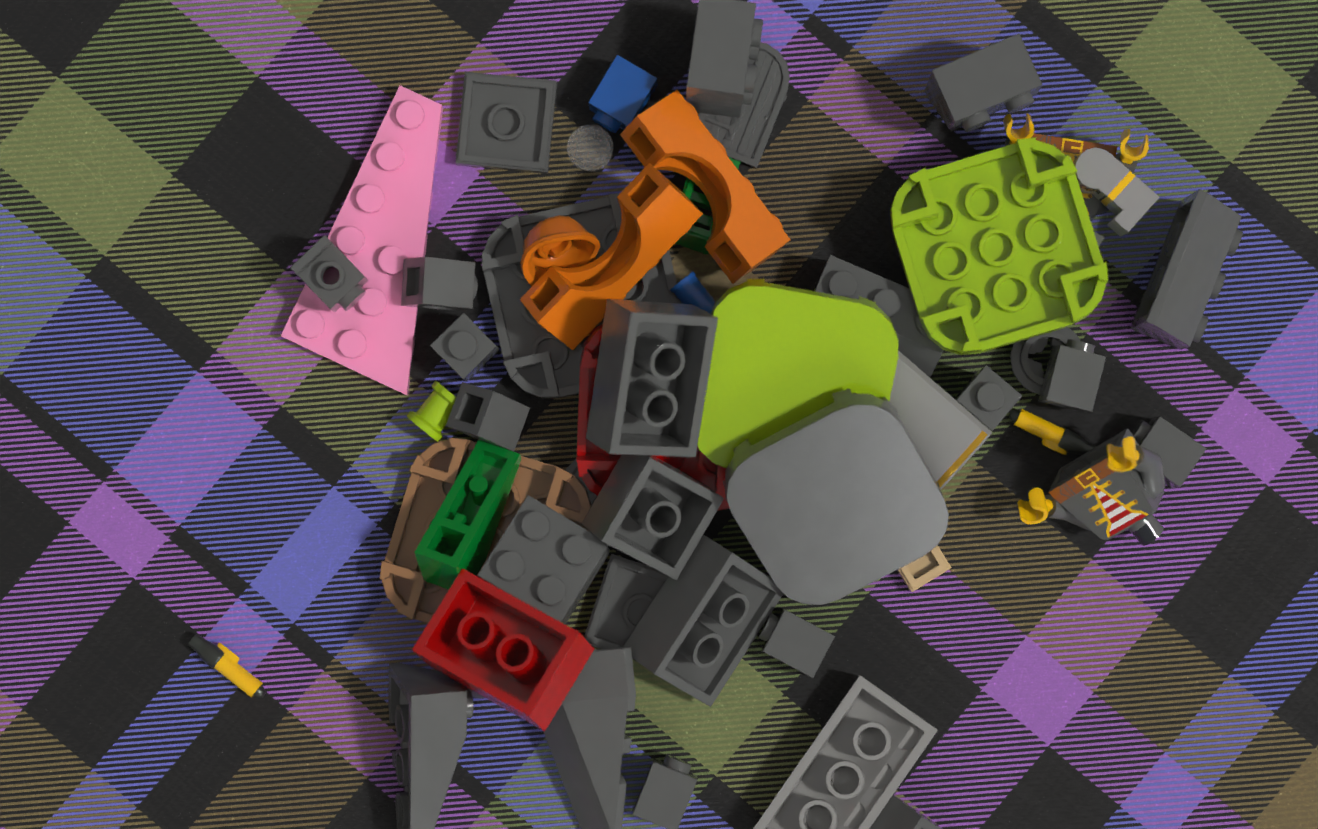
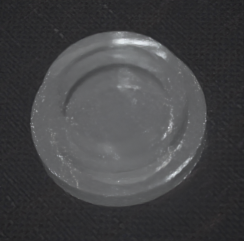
(590, 147)

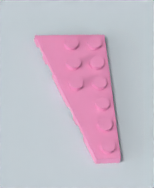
(377, 230)

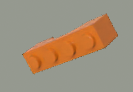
(677, 141)
(575, 299)

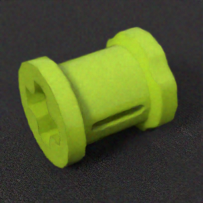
(434, 411)

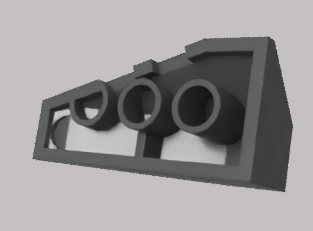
(431, 731)
(591, 738)

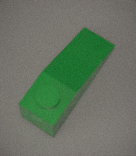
(468, 516)

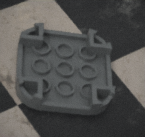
(530, 352)
(836, 499)

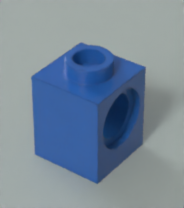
(621, 95)

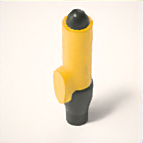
(1052, 436)
(227, 664)

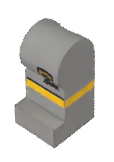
(1114, 187)

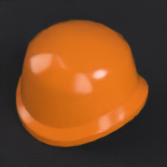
(557, 243)

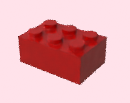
(503, 649)

